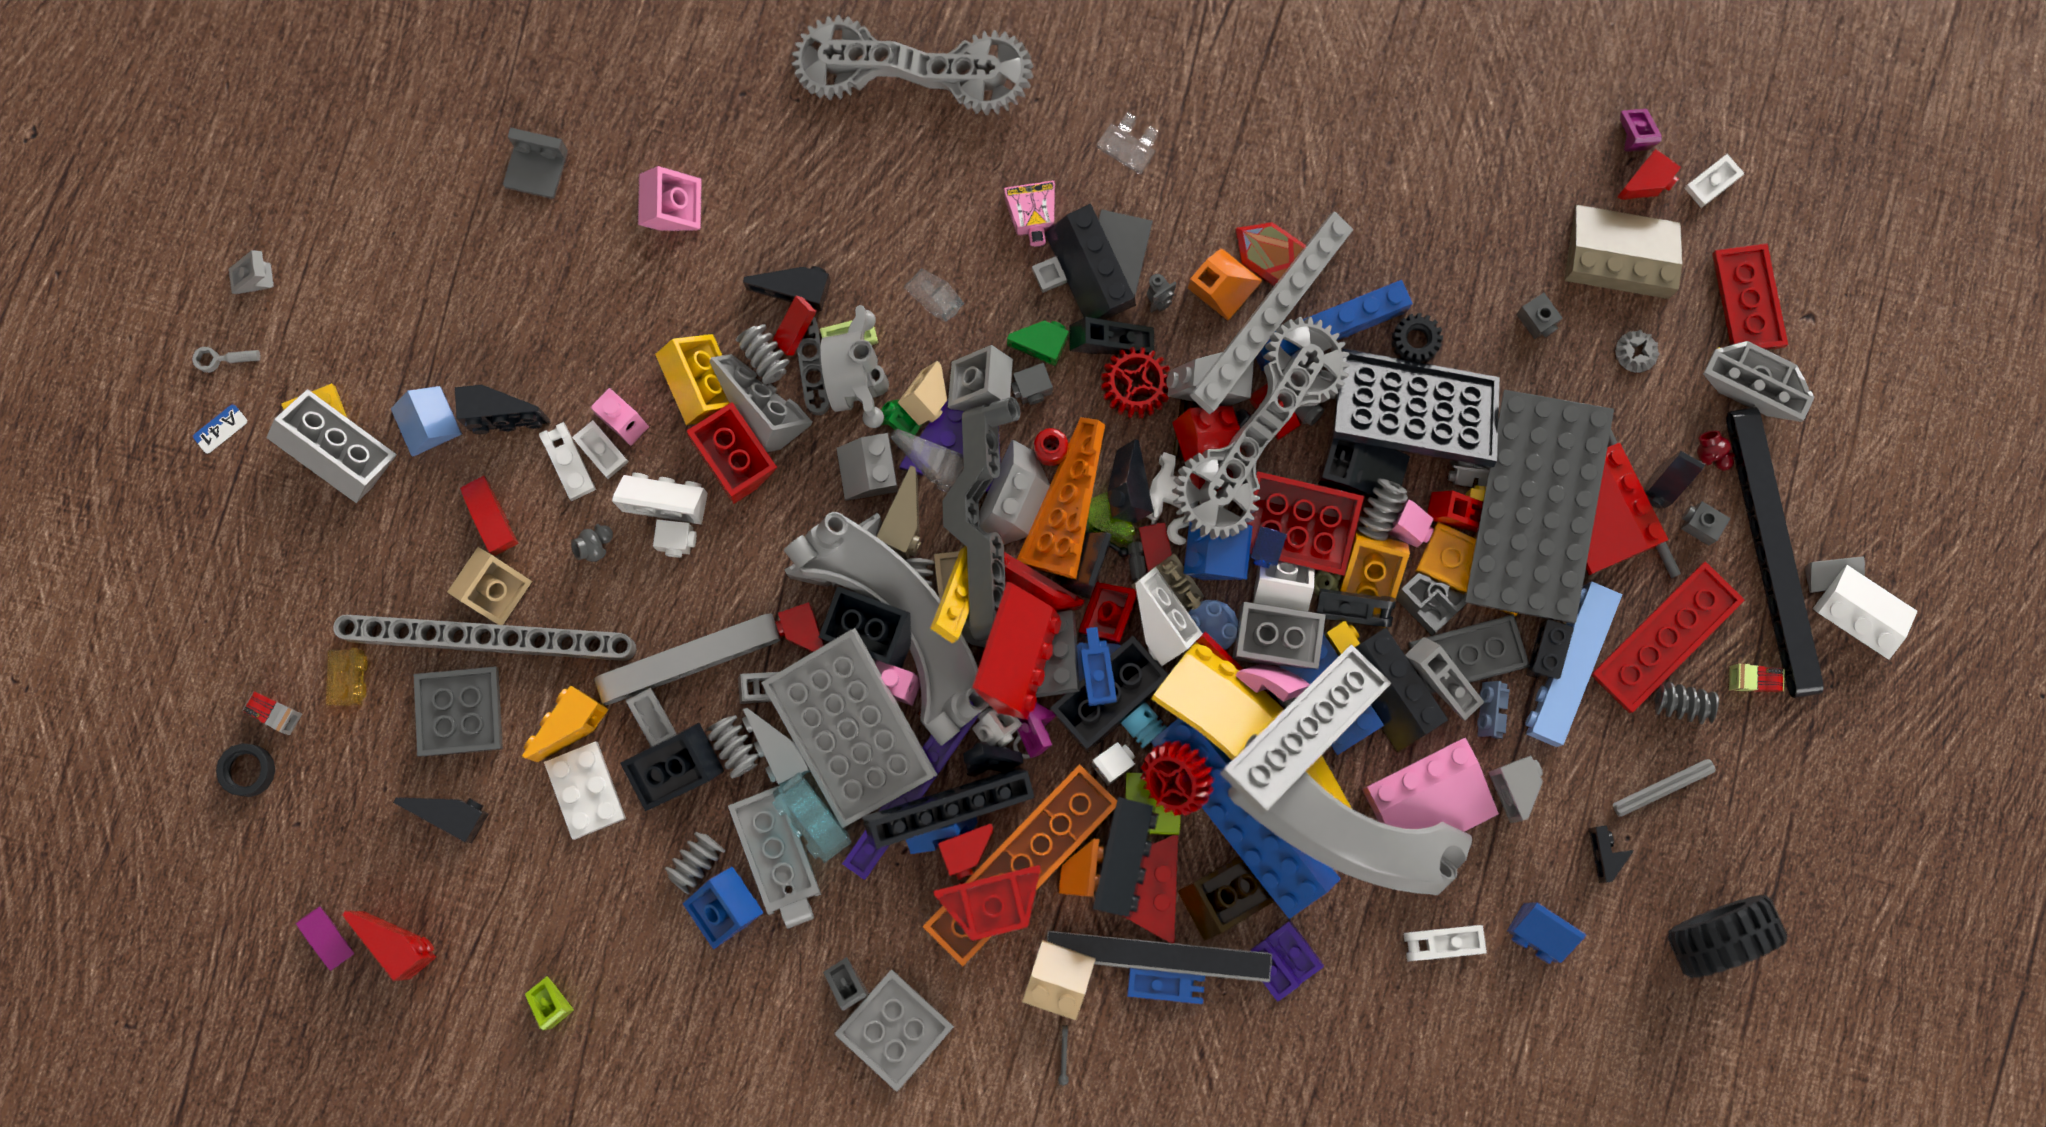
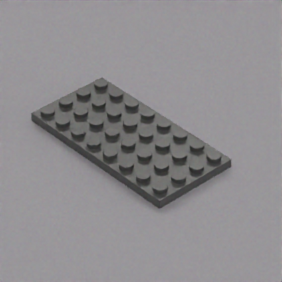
(1539, 506)

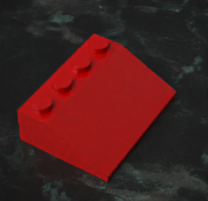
(1623, 516)
(1314, 517)
(1017, 653)

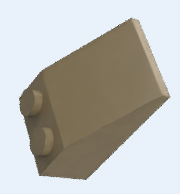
(901, 524)

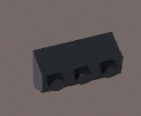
(880, 626)

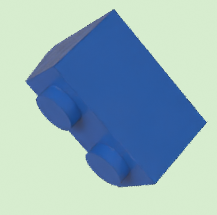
(1218, 557)
(722, 907)
(1544, 932)

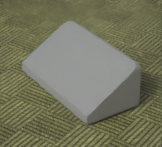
(1823, 573)

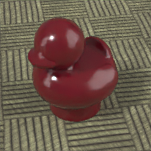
(1716, 449)

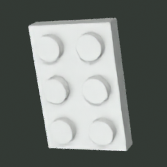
(584, 790)

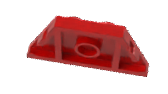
(1158, 892)
(992, 903)

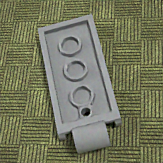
(775, 858)

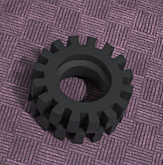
(1422, 324)

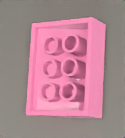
(1434, 790)

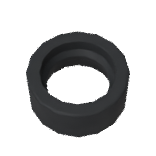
(225, 763)

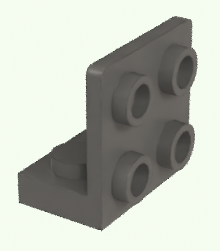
(535, 163)

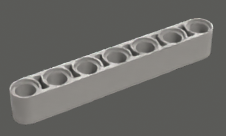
(687, 659)

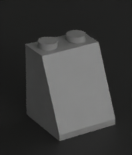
(1186, 377)

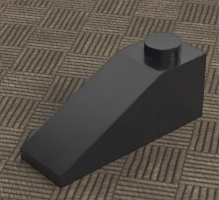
(786, 284)
(1109, 337)
(1672, 479)
(1128, 485)
(452, 815)

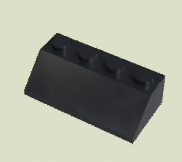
(1090, 265)
(1135, 682)
(1406, 704)
(1125, 857)

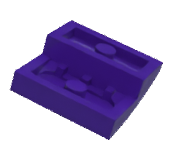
(1291, 960)

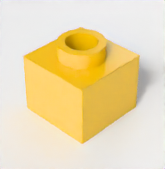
(1342, 637)

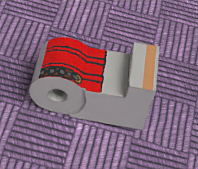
(272, 713)

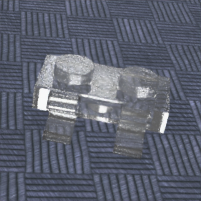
(1127, 148)

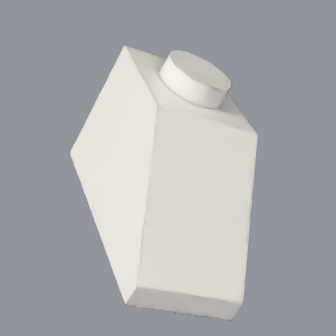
(1113, 763)

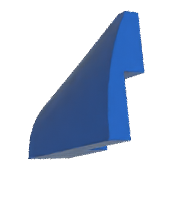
(930, 840)

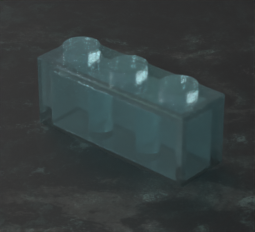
(810, 818)

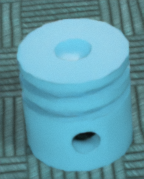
(1143, 724)

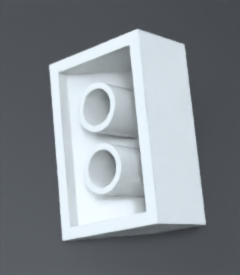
(661, 498)
(1866, 611)

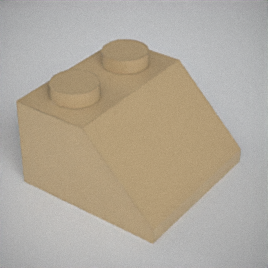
(489, 586)
(1059, 980)

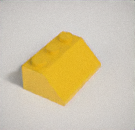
(692, 376)

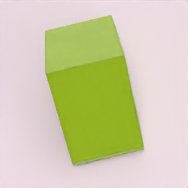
(548, 1004)

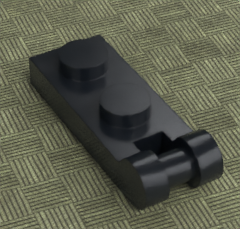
(1355, 607)

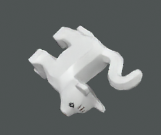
(1161, 492)

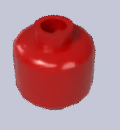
(1054, 439)

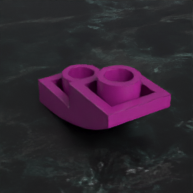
(325, 938)

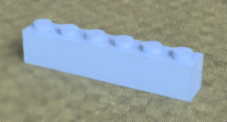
(1562, 696)

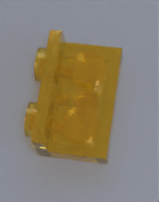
(345, 677)

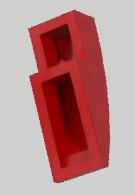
(488, 516)

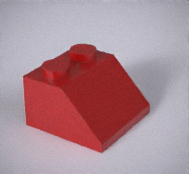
(965, 851)

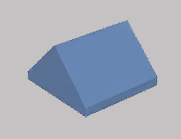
(425, 419)

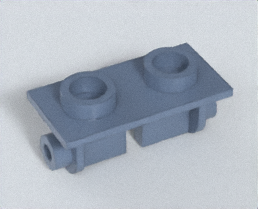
(1490, 720)

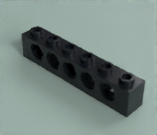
(948, 807)

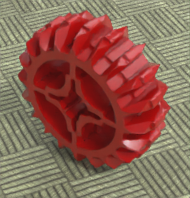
(1126, 376)
(1177, 778)

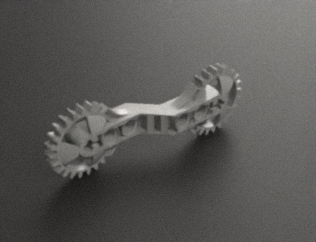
(913, 65)
(1260, 428)

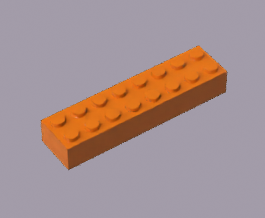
(1041, 840)

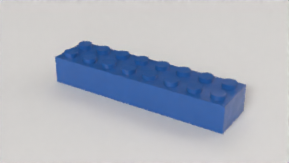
(1282, 869)

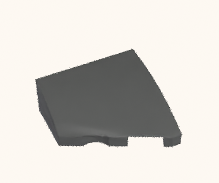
(1430, 602)

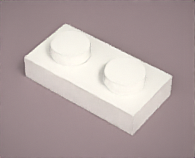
(1714, 180)
(600, 449)

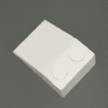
(1164, 619)

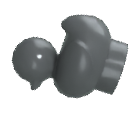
(590, 542)

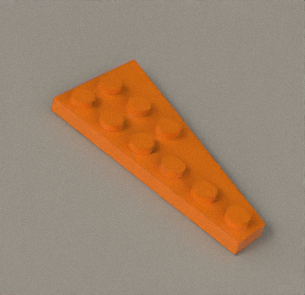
(1061, 522)

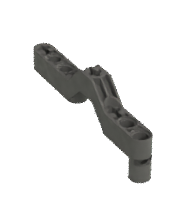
(961, 510)

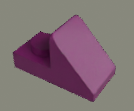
(1640, 130)
(1033, 732)

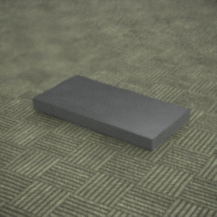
(1483, 649)

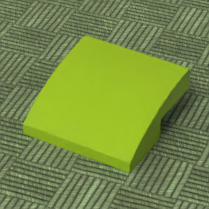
(1167, 822)

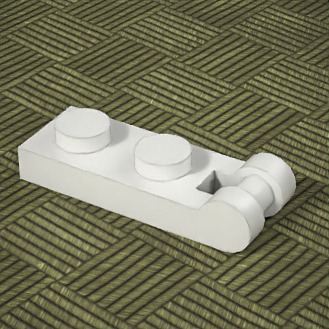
(567, 462)
(1446, 942)

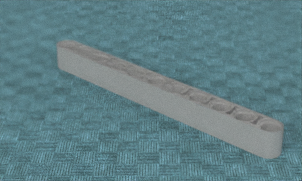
(472, 633)

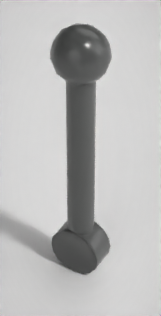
(1063, 1079)

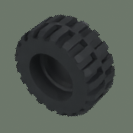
(1727, 936)

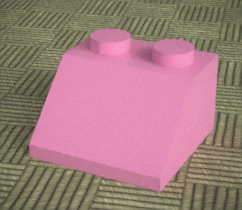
(669, 200)

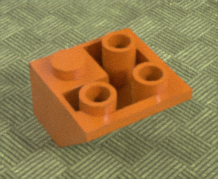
(1223, 283)
(1079, 872)

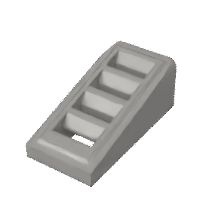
(743, 680)

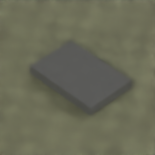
(1128, 241)

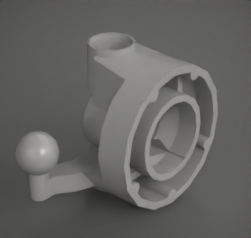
(850, 367)

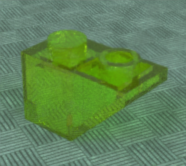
(1102, 521)

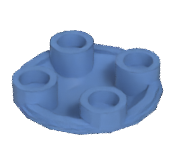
(1217, 621)

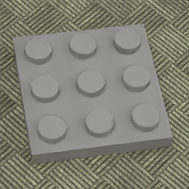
(894, 1030)

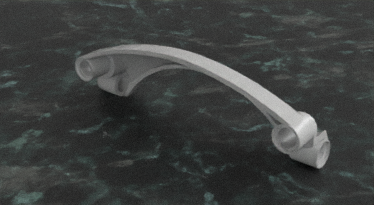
(876, 571)
(1361, 847)

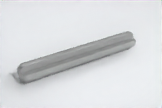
(1664, 787)

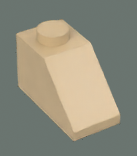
(925, 395)

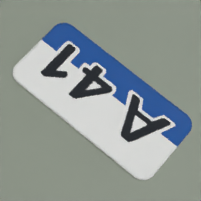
(220, 428)

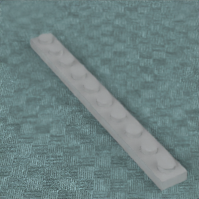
(1271, 313)

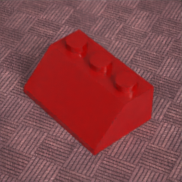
(732, 452)

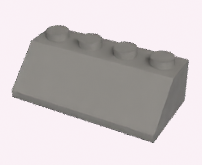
(330, 445)

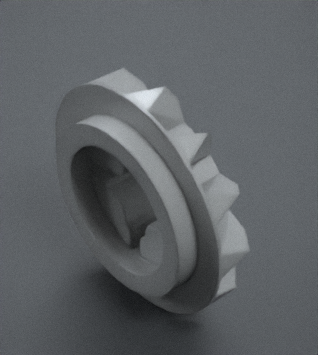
(1625, 351)

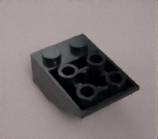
(488, 409)
(1358, 466)

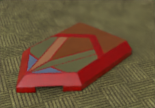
(1267, 250)

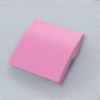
(1277, 680)

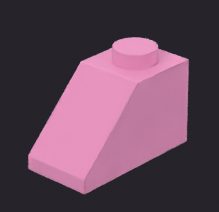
(1412, 525)

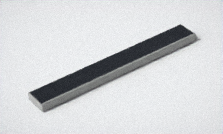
(1168, 956)

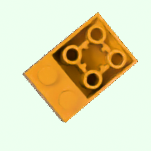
(569, 722)

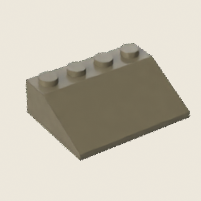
(1624, 252)

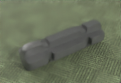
(1136, 562)

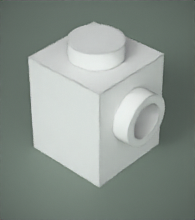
(674, 538)

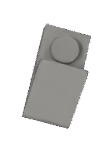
(250, 274)

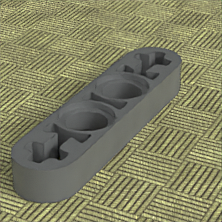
(809, 364)

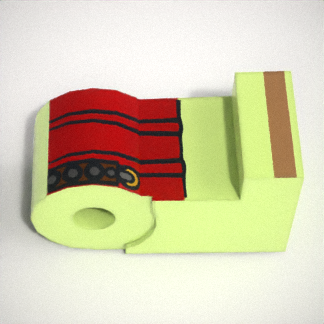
(1756, 678)

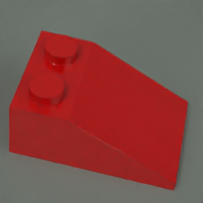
(1204, 431)
(395, 948)

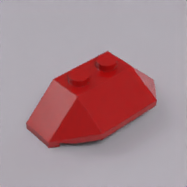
(1040, 586)

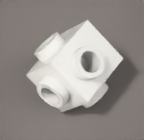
(996, 727)

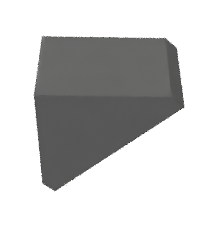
(845, 984)

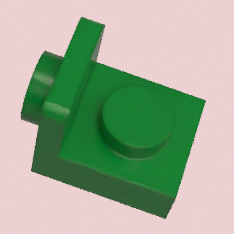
(898, 418)

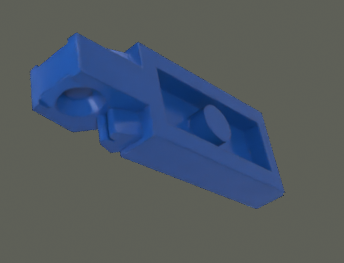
(1098, 670)

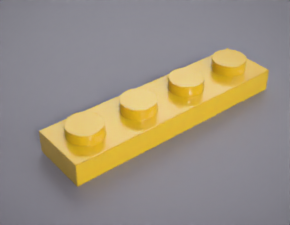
(954, 602)

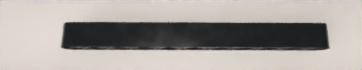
(1774, 553)

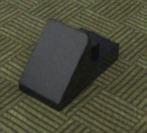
(1606, 862)

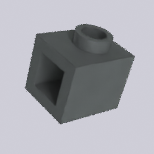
(1540, 316)
(1032, 384)
(1704, 523)

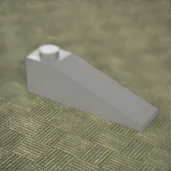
(765, 412)

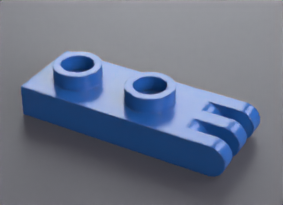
(1164, 985)

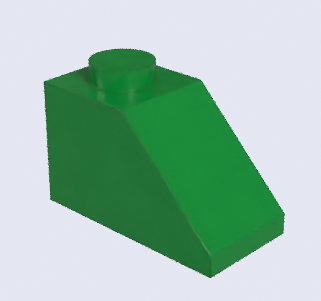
(1040, 341)

